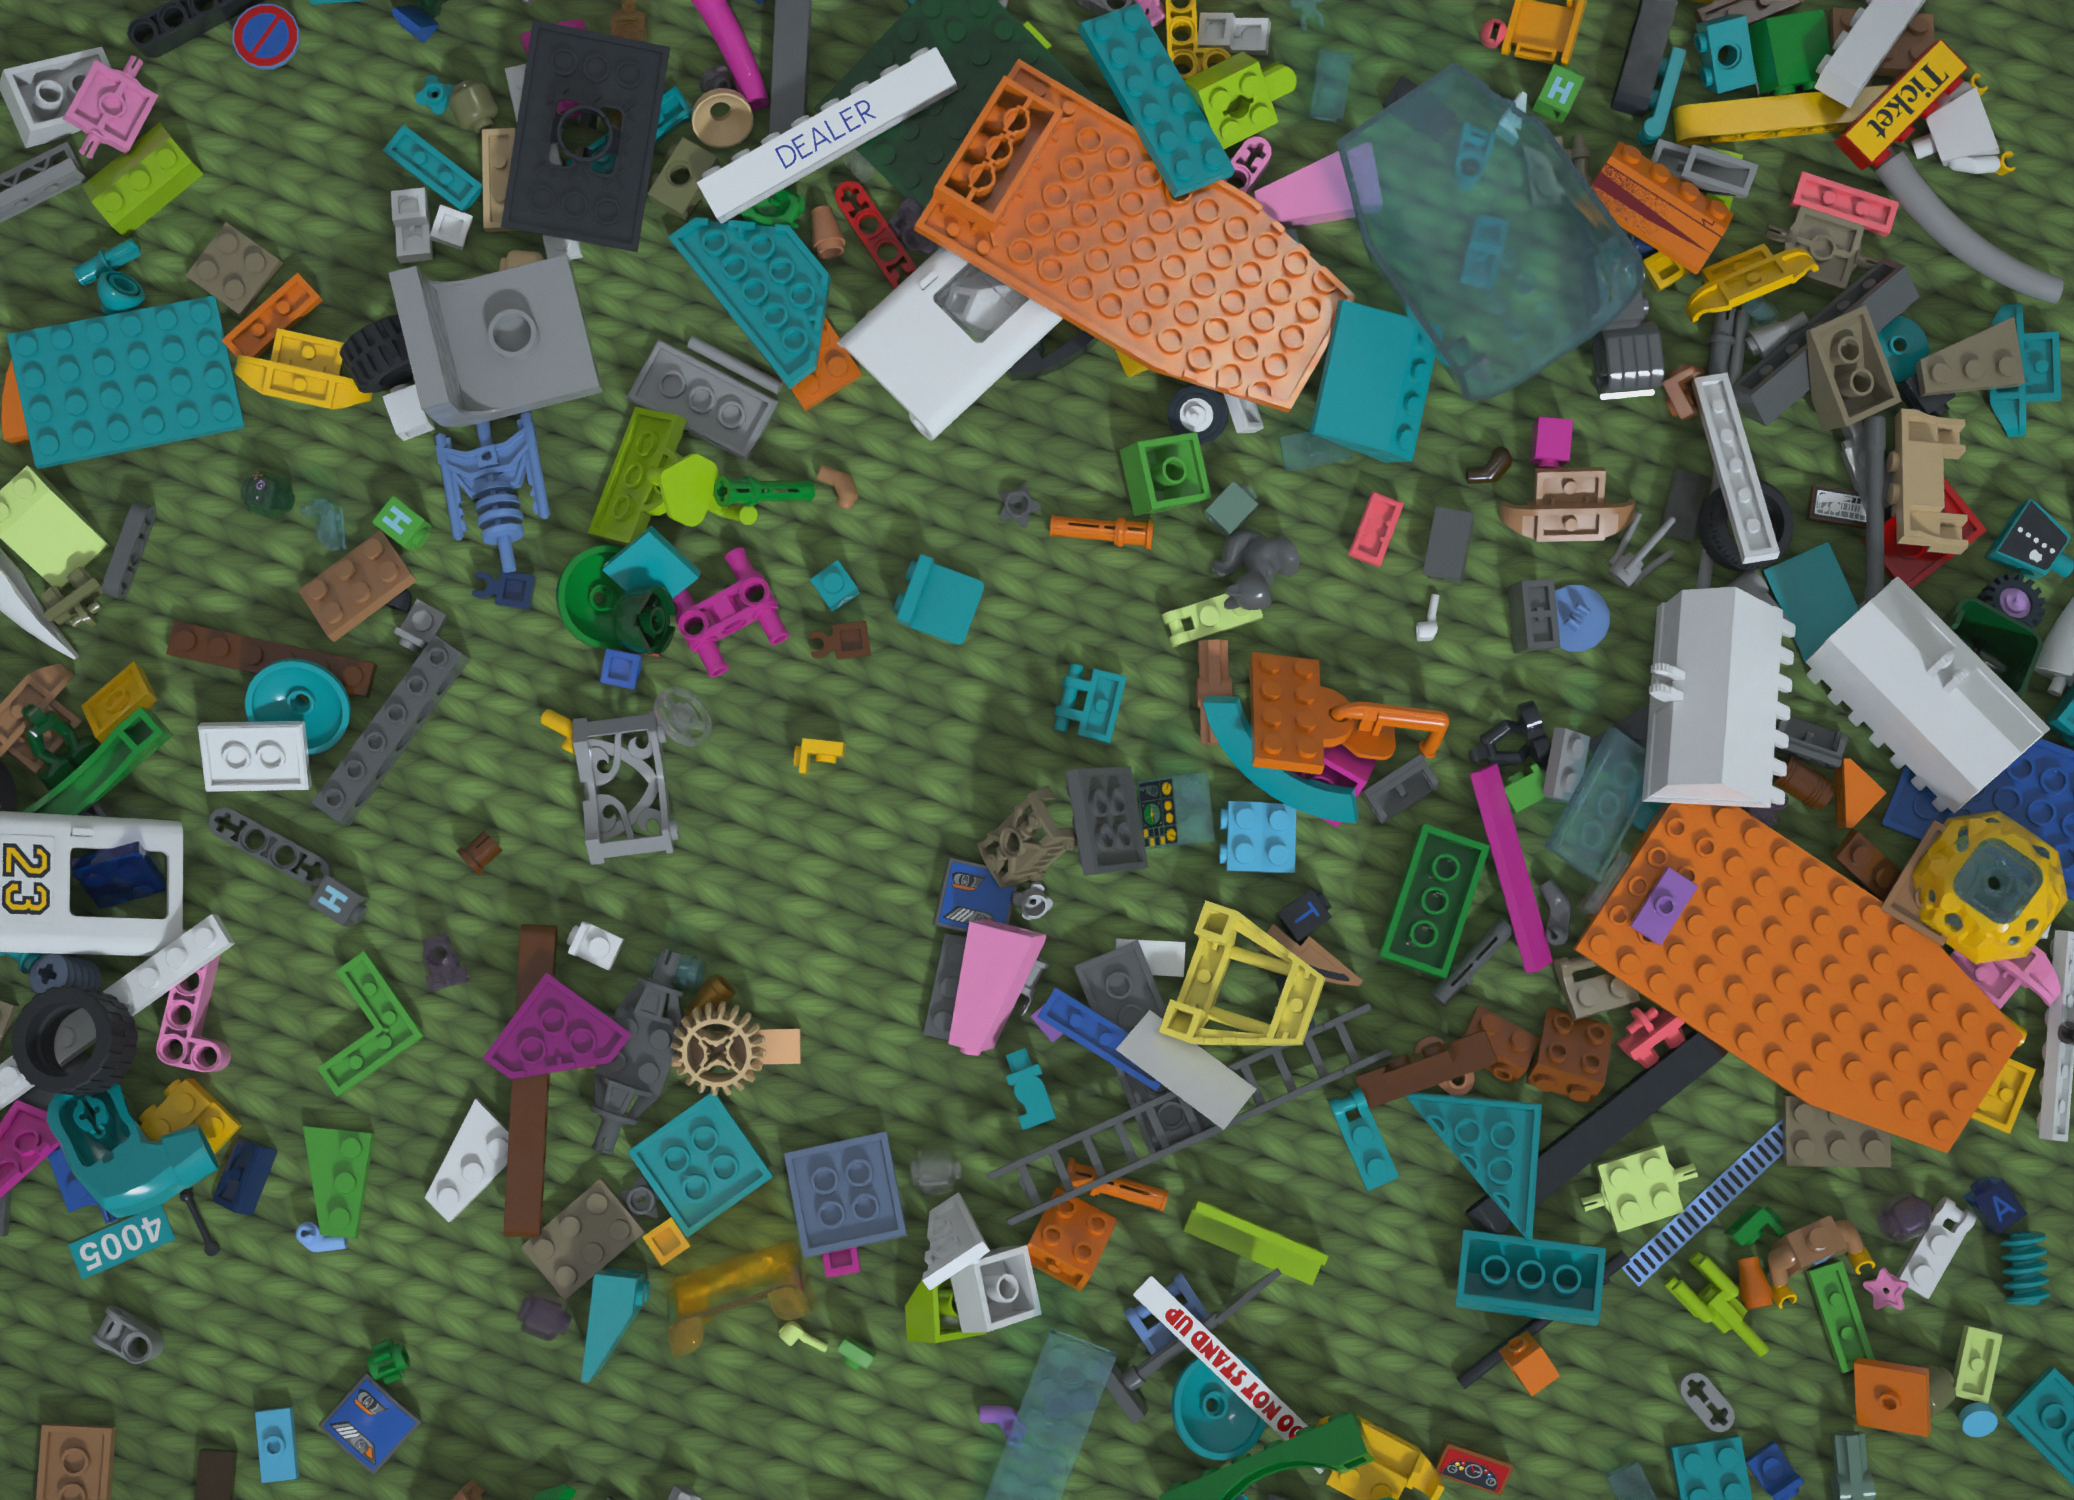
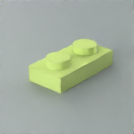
(1976, 1363)

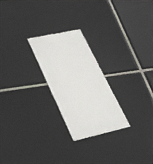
(1187, 1071)

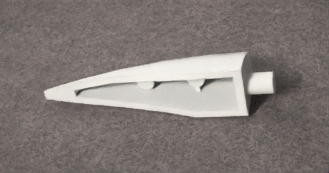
(23, 607)
(2057, 653)

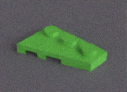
(339, 1177)

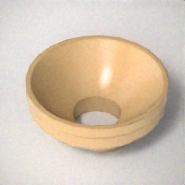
(722, 130)

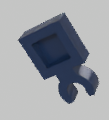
(511, 589)

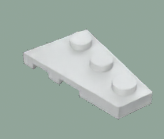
(471, 1163)
(953, 1241)

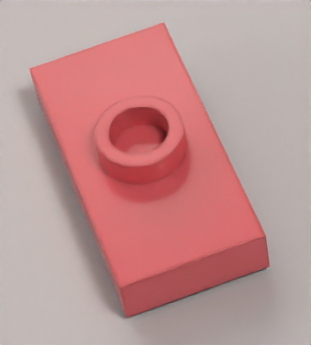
(1375, 529)

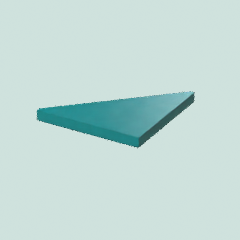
(1495, 1145)

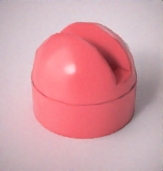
(1486, 30)

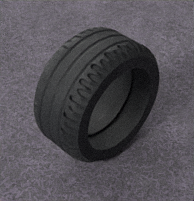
(1715, 534)

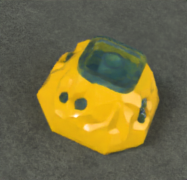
(1962, 906)

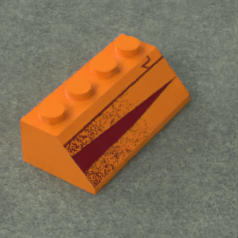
(1660, 207)

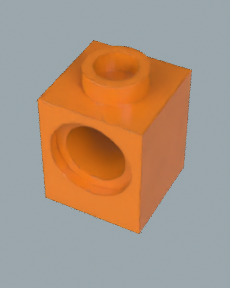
(1529, 1363)

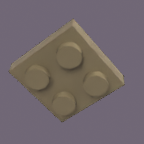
(234, 269)

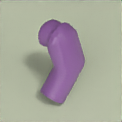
(998, 1414)

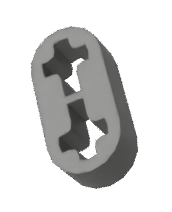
(1699, 1405)

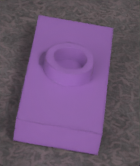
(1663, 906)

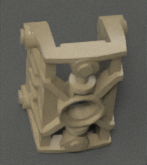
(1033, 856)

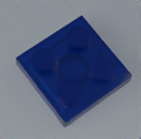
(118, 875)

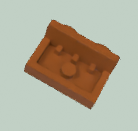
(1681, 397)
(1510, 1043)

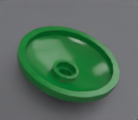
(576, 593)

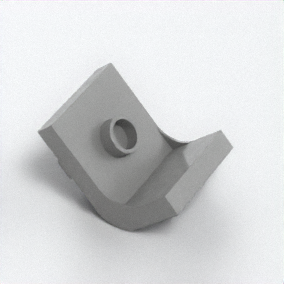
(496, 341)

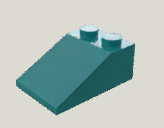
(613, 1307)

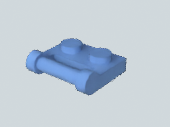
(1158, 1334)

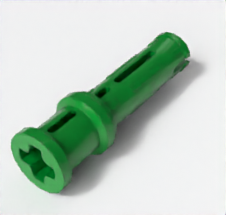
(797, 491)

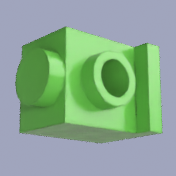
(1525, 790)

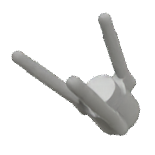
(1627, 568)

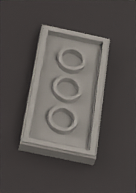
(711, 401)

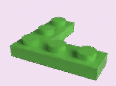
(392, 1022)

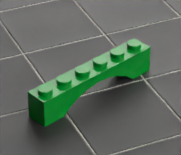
(109, 764)
(1332, 1446)

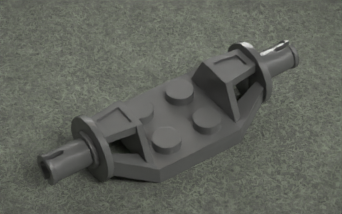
(645, 1058)

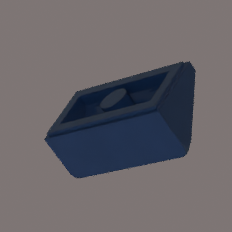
(244, 1176)

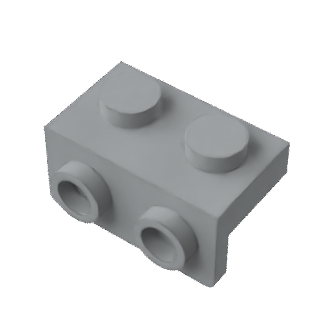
(1565, 764)

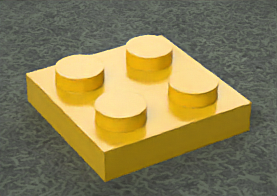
(118, 700)

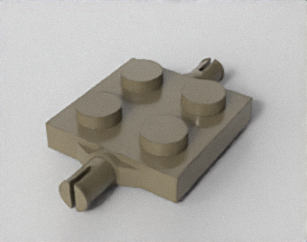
(1831, 243)

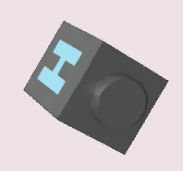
(339, 901)

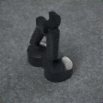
(1530, 725)

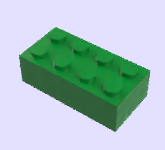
(1432, 901)

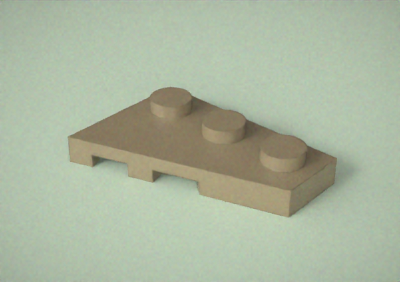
(1974, 364)

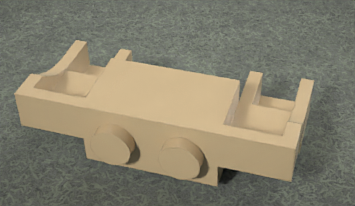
(1919, 481)

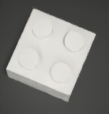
(996, 1290)

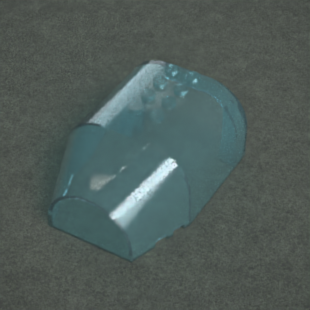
(1485, 232)

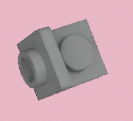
(420, 626)

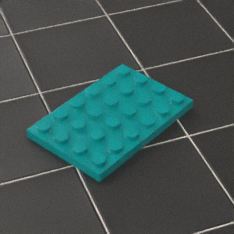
(125, 381)

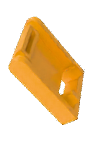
(1543, 30)

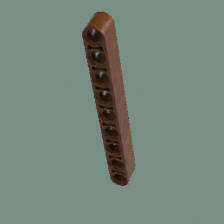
(529, 1100)

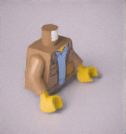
(1811, 1247)

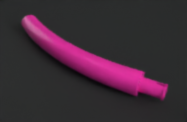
(735, 50)

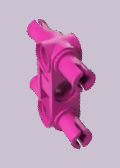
(728, 613)

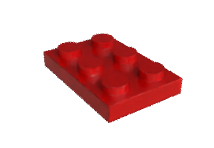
(1913, 562)

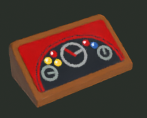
(1473, 1467)

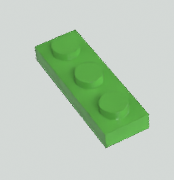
(1839, 1314)

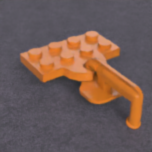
(1299, 718)

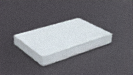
(255, 756)

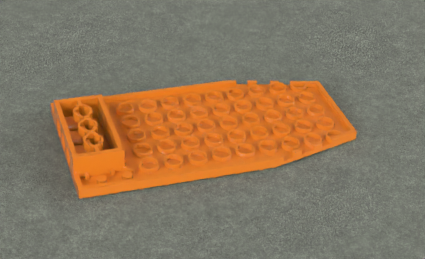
(1086, 227)
(1804, 977)

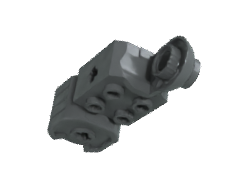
(1628, 352)

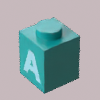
(835, 586)

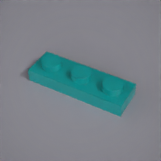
(433, 169)

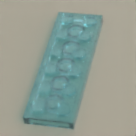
(1052, 1420)

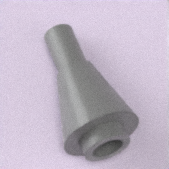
(1768, 337)

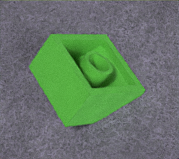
(1165, 473)

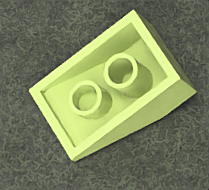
(46, 528)

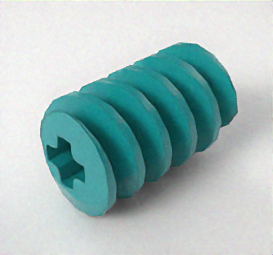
(2025, 1267)

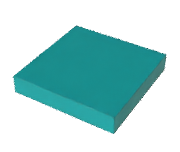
(653, 562)

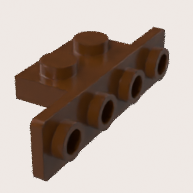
(1426, 1069)

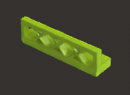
(1254, 1242)

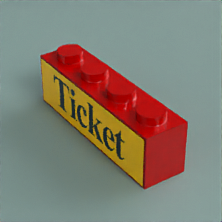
(1901, 104)

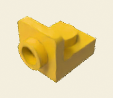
(824, 750)

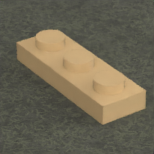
(496, 162)

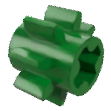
(388, 1361)

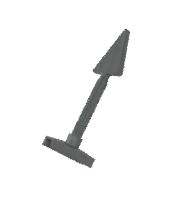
(1124, 1385)

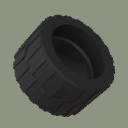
(36, 1034)

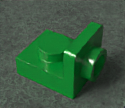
(1749, 1224)

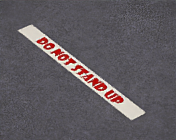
(1219, 1359)

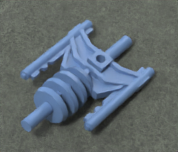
(492, 476)

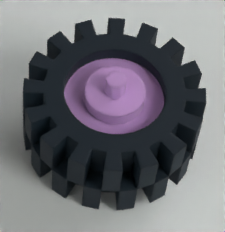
(2015, 598)

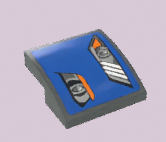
(971, 895)
(370, 1422)

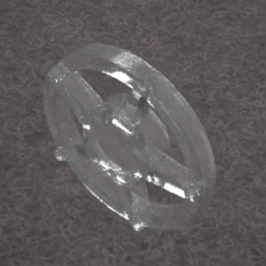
(682, 716)

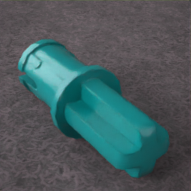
(106, 261)

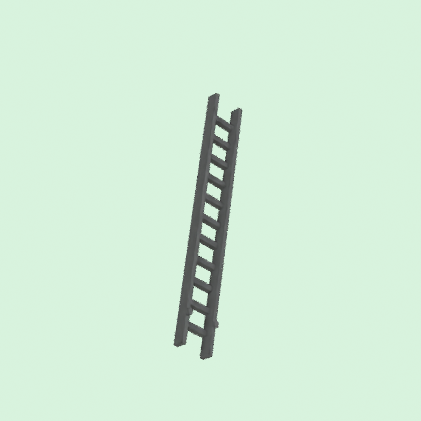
(1166, 1149)

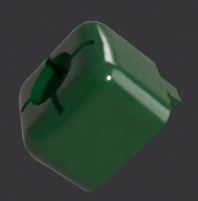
(1999, 639)

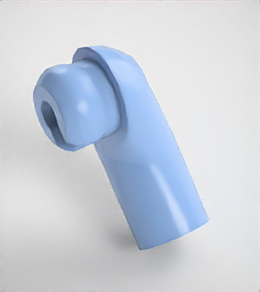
(310, 1237)

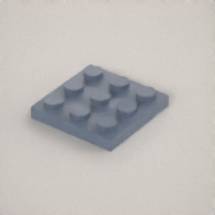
(845, 1194)

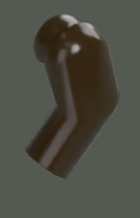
(1493, 470)

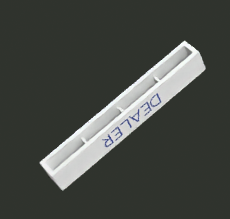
(827, 134)

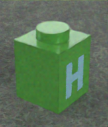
(1558, 92)
(403, 524)

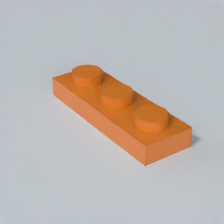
(279, 311)

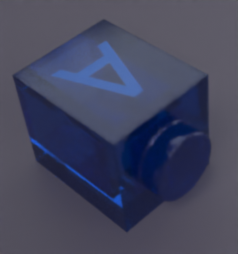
(1994, 1204)

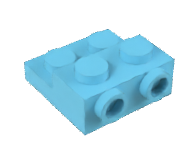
(1258, 837)

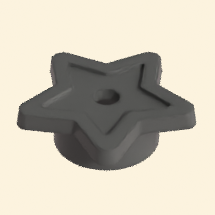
(1020, 496)
(632, 1197)

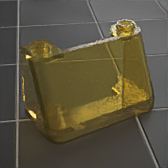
(766, 1273)

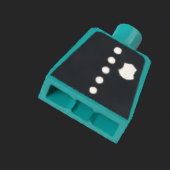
(2032, 543)

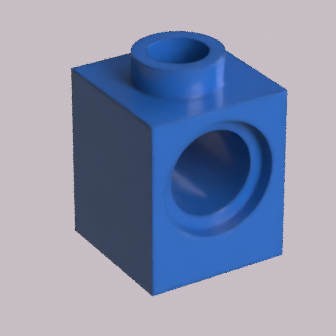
(621, 669)

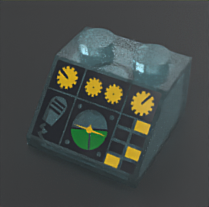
(1176, 811)

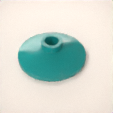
(1914, 347)

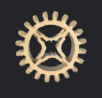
(709, 1039)

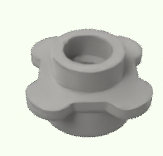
(1035, 909)

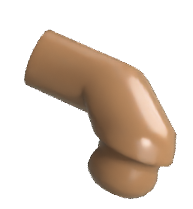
(843, 485)

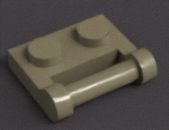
(1593, 994)

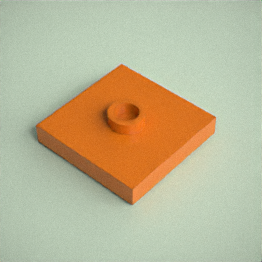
(1892, 1396)

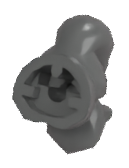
(1262, 559)

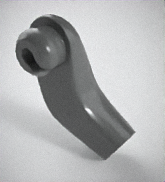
(1559, 914)

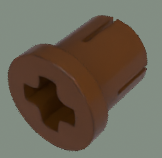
(479, 852)

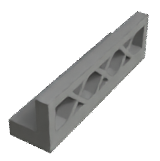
(42, 186)

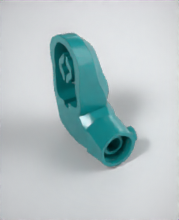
(118, 1159)

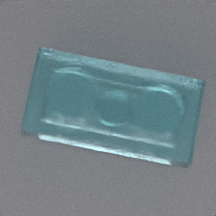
(1330, 85)

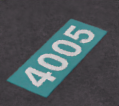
(121, 1241)

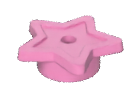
(1156, 11)
(1889, 1281)

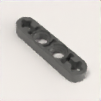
(273, 843)

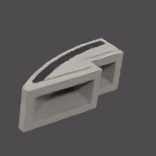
(1707, 169)

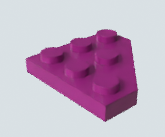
(555, 1034)

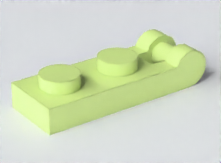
(1207, 618)

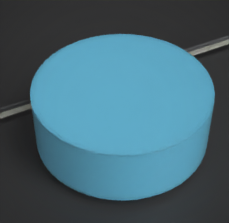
(1978, 1419)

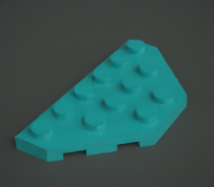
(765, 285)

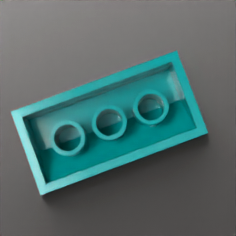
(1531, 1278)

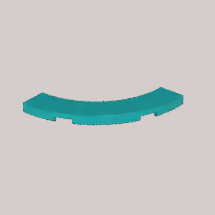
(1310, 797)

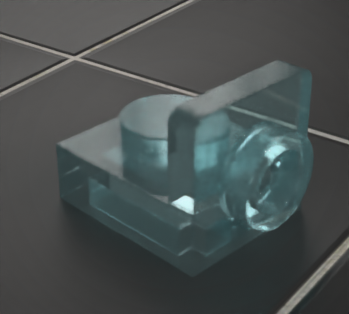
(331, 527)

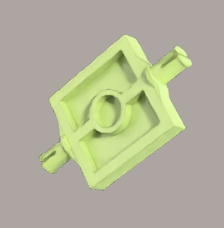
(1639, 1187)

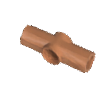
(1212, 681)

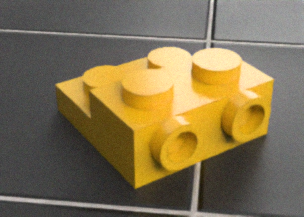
(187, 1105)

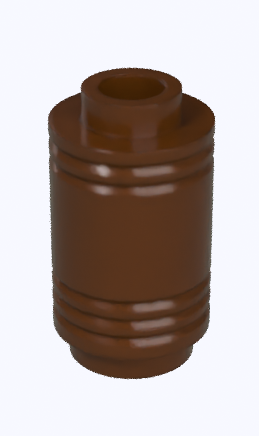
(1805, 783)

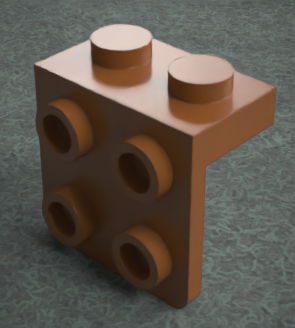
(1571, 1056)

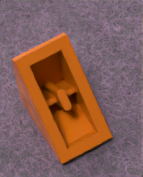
(1854, 794)

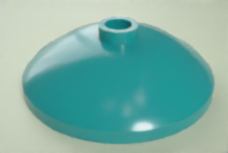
(275, 698)
(1227, 1427)

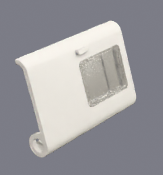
(947, 341)

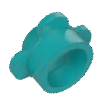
(439, 104)

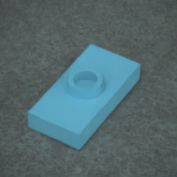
(277, 1444)

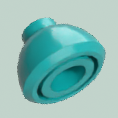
(118, 292)

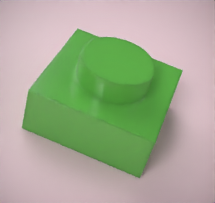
(855, 1353)

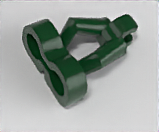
(56, 767)

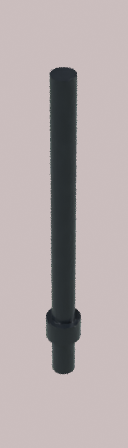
(1533, 1327)

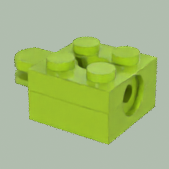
(1241, 86)

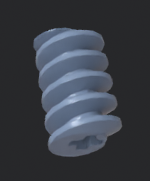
(65, 970)

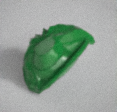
(777, 209)

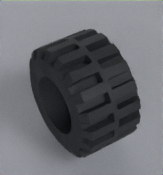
(378, 356)

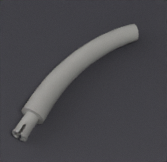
(1957, 237)

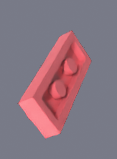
(1845, 202)

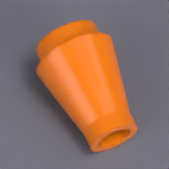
(1753, 1284)

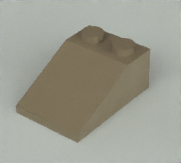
(1848, 370)

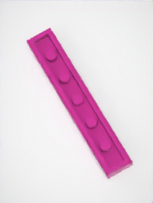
(1511, 868)

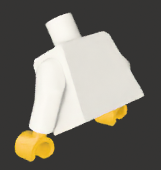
(1963, 133)

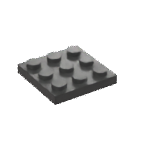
(1106, 820)

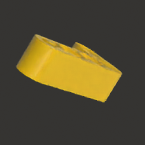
(1187, 51)

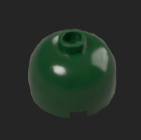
(643, 619)

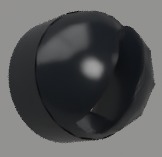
(401, 602)

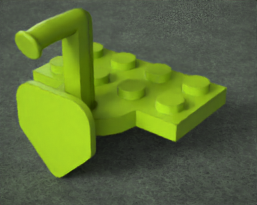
(655, 480)

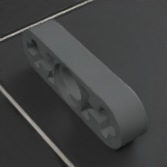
(129, 550)

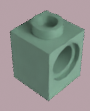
(1231, 508)

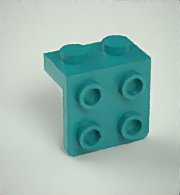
(938, 601)

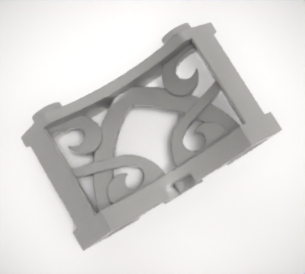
(596, 825)

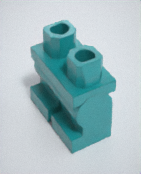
(1029, 1089)

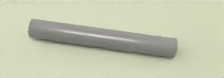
(735, 364)

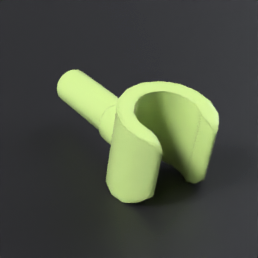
(793, 1331)

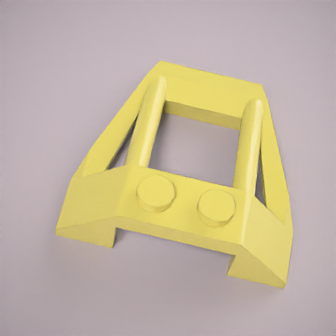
(1205, 976)

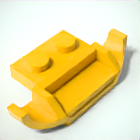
(1746, 278)
(302, 371)
(1396, 1467)

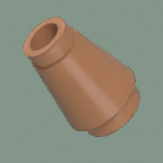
(826, 234)

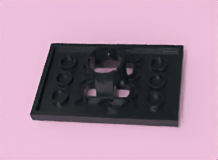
(597, 75)

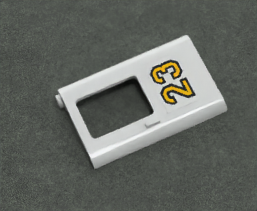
(37, 885)

